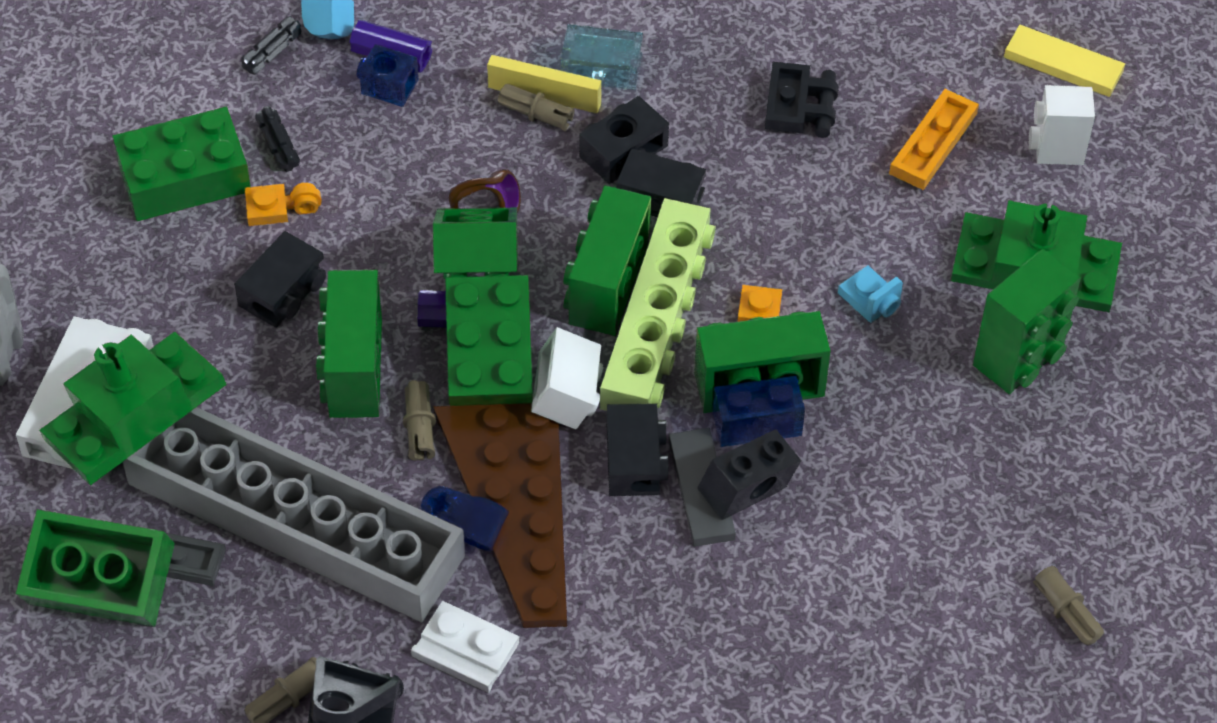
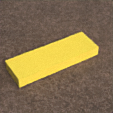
(1064, 60)
(557, 85)

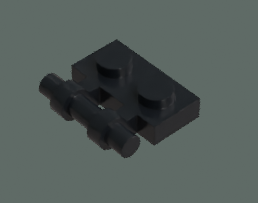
(788, 99)

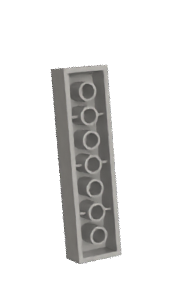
(301, 511)

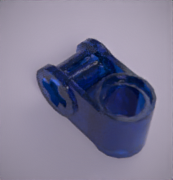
(476, 515)

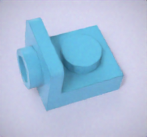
(871, 294)

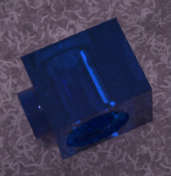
(388, 75)

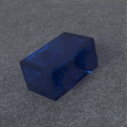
(756, 408)

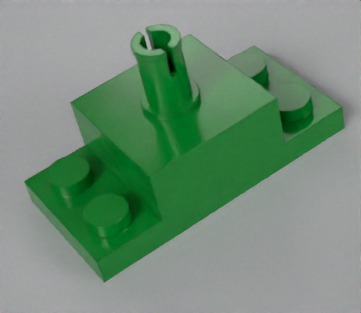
(997, 247)
(128, 401)

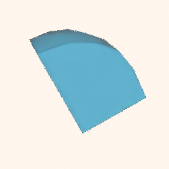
(328, 17)

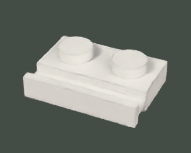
(465, 646)

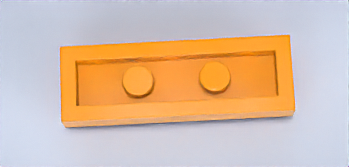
(933, 139)

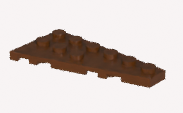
(515, 461)

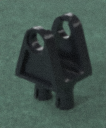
(352, 694)

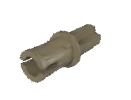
(536, 106)
(419, 420)
(1068, 605)
(283, 694)

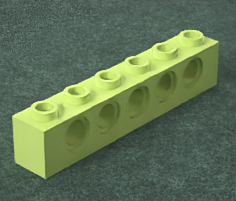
(658, 305)

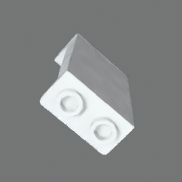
(51, 398)

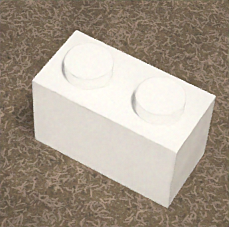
(1063, 125)
(567, 378)

